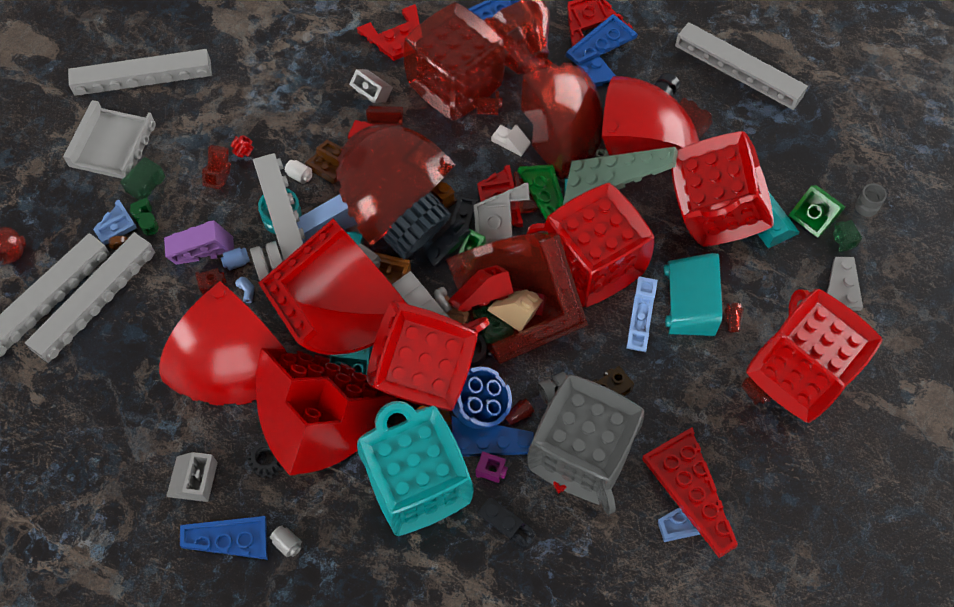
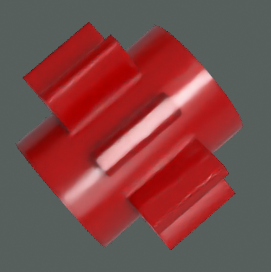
(241, 146)

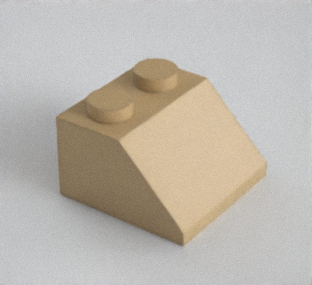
(517, 308)

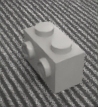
(370, 86)

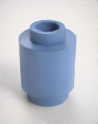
(235, 258)

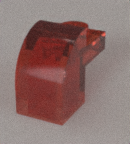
(218, 167)

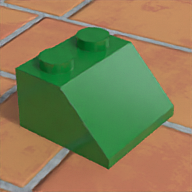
(816, 210)

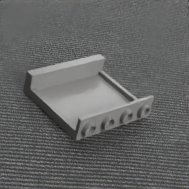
(108, 141)

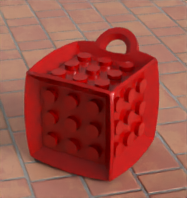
(722, 189)
(602, 241)
(813, 354)
(422, 355)

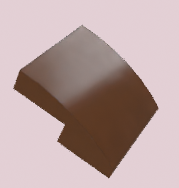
(325, 161)

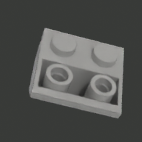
(192, 477)

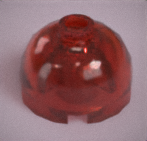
(10, 245)

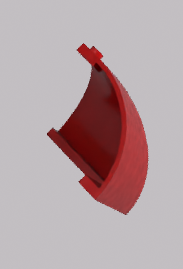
(330, 293)

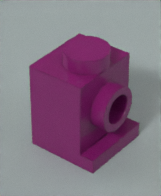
(491, 461)

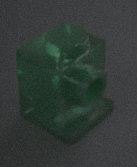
(846, 235)

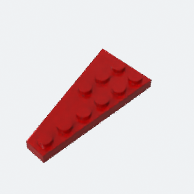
(689, 482)

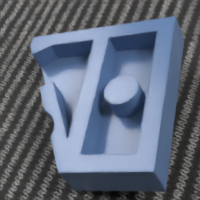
(114, 224)

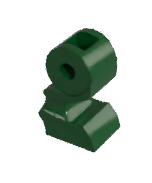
(142, 214)

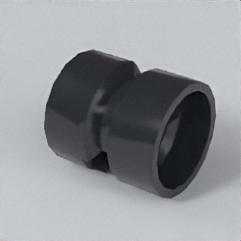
(668, 83)

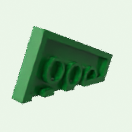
(543, 187)

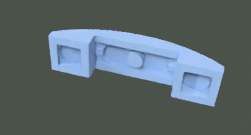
(641, 314)

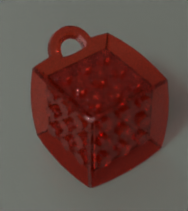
(454, 60)

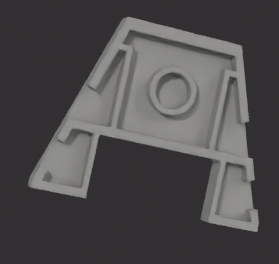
(494, 214)

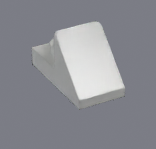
(511, 139)

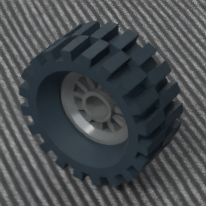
(417, 226)

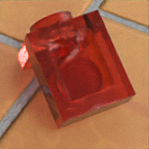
(489, 105)

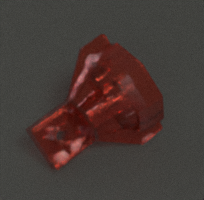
(527, 43)

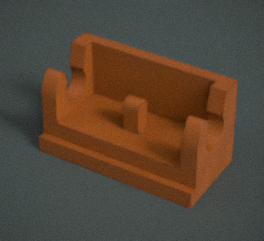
(393, 267)

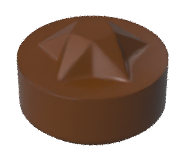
(116, 241)

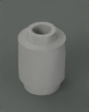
(286, 541)

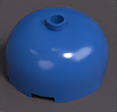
(483, 399)

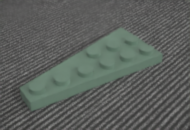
(617, 170)

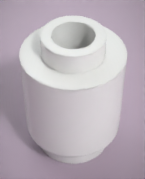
(298, 171)

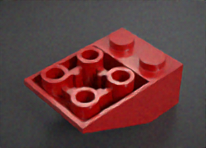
(482, 288)

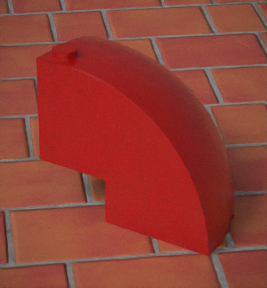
(643, 118)
(216, 350)
(313, 409)

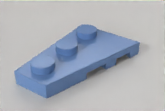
(676, 526)

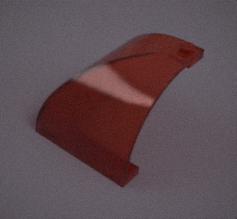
(534, 264)

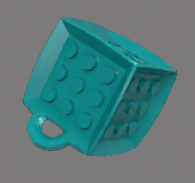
(415, 468)

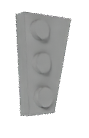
(845, 283)

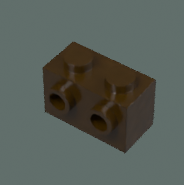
(616, 381)

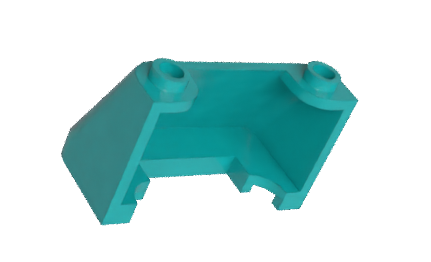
(694, 295)

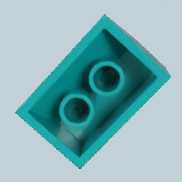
(782, 229)

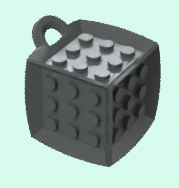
(585, 439)

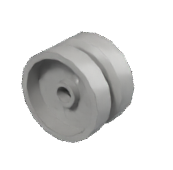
(266, 264)

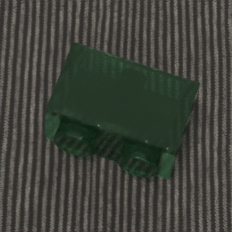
(143, 179)

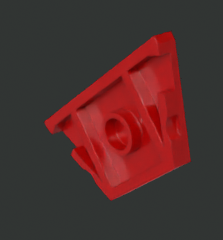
(498, 184)

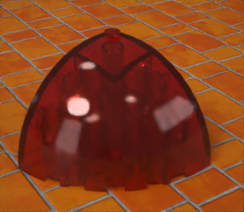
(564, 114)
(386, 173)

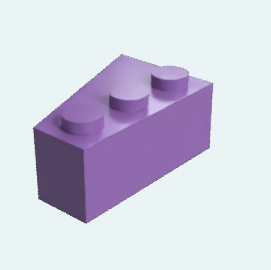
(198, 242)

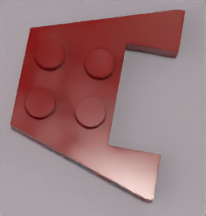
(587, 15)
(392, 41)

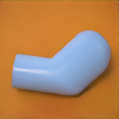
(248, 287)

